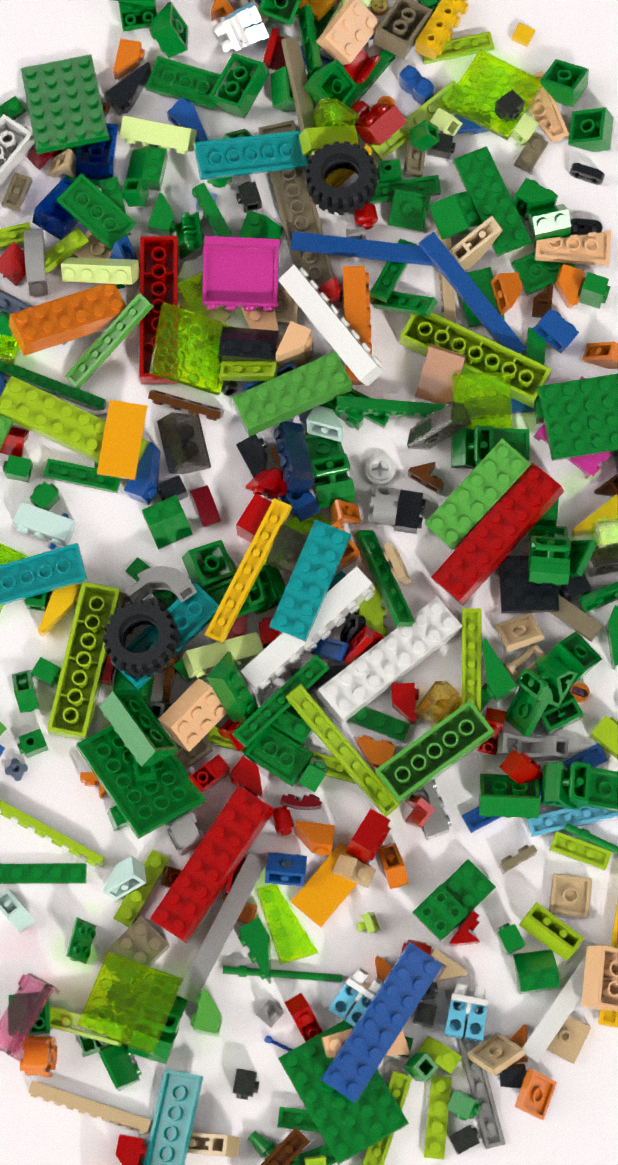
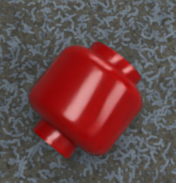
(366, 217)

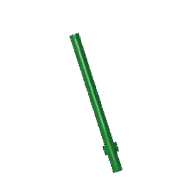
(584, 834)
(243, 971)

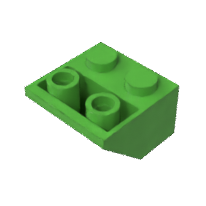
(208, 1017)

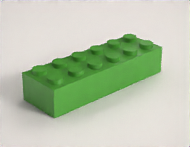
(292, 393)
(477, 493)
(434, 752)

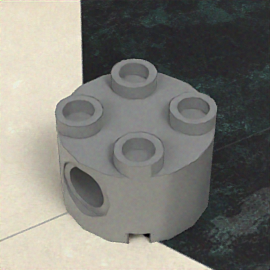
(383, 505)
(184, 833)

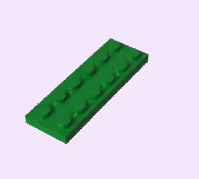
(492, 198)

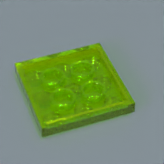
(485, 398)

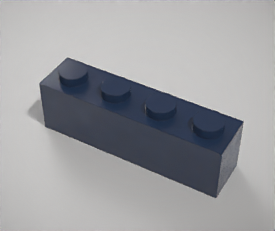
(294, 456)

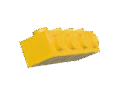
(440, 27)

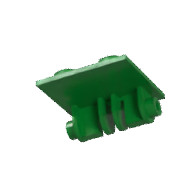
(189, 234)
(81, 941)

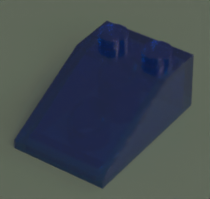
(98, 158)
(51, 215)

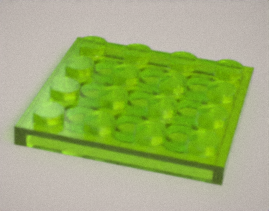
(485, 83)
(187, 349)
(130, 1003)

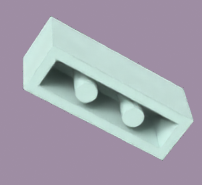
(44, 524)

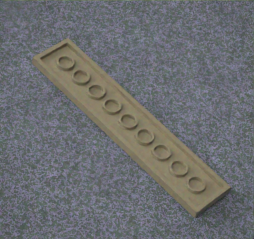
(298, 212)

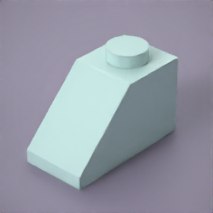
(324, 423)
(125, 878)
(14, 911)

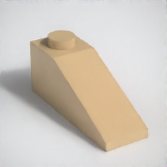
(476, 244)
(214, 1145)

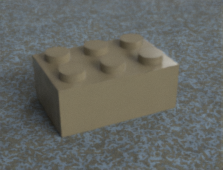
(402, 27)
(139, 944)

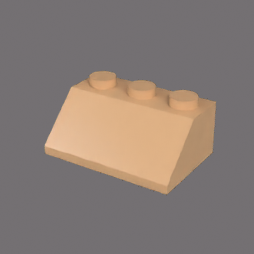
(295, 346)
(601, 978)

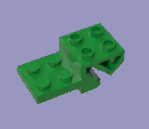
(472, 445)
(329, 471)
(549, 554)
(263, 595)
(537, 691)
(579, 786)
(454, 900)
(168, 1035)

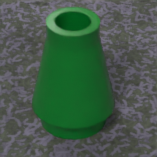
(261, 1144)

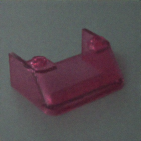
(23, 1012)

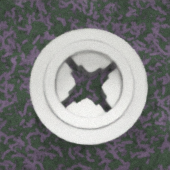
(386, 464)

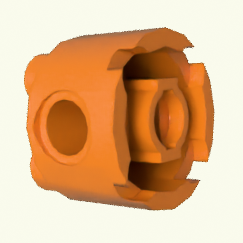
(39, 1056)

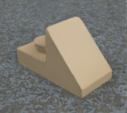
(63, 163)
(354, 871)
(452, 969)

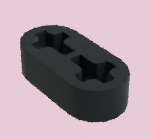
(587, 173)
(584, 226)
(352, 627)

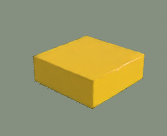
(523, 34)

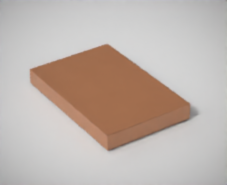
(437, 373)

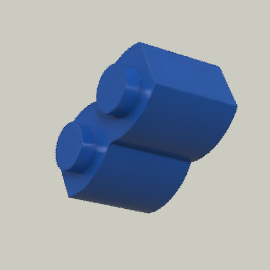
(415, 84)

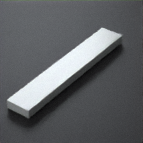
(556, 1015)

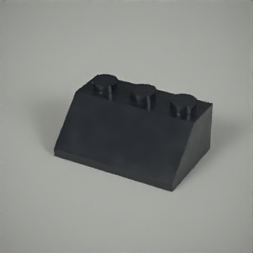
(247, 344)

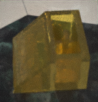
(438, 703)

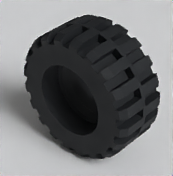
(339, 157)
(131, 617)

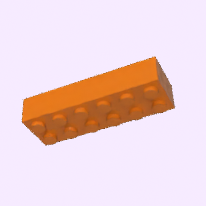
(357, 307)
(66, 318)

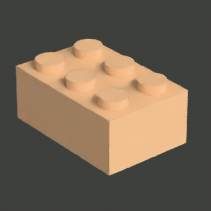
(348, 32)
(193, 715)

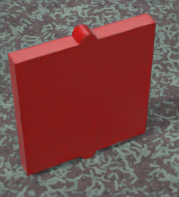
(13, 264)

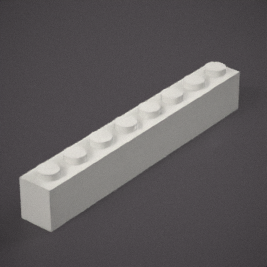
(331, 325)

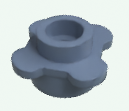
(17, 775)

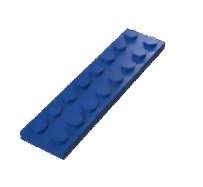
(381, 1022)

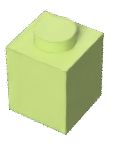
(446, 122)
(524, 128)

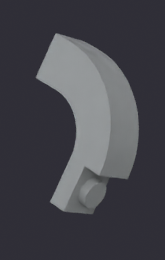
(35, 262)
(161, 579)
(536, 748)

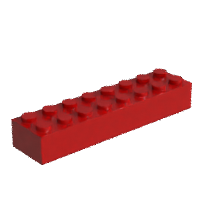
(158, 285)
(497, 534)
(212, 864)

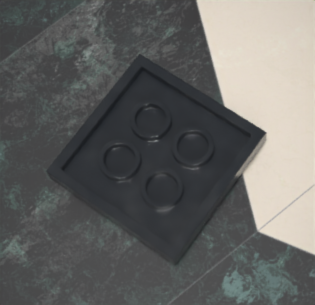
(520, 594)

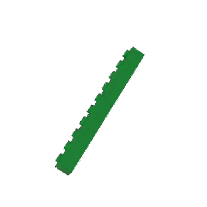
(361, 89)
(211, 211)
(54, 387)
(385, 407)

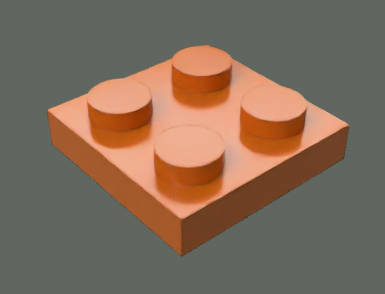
(535, 1094)

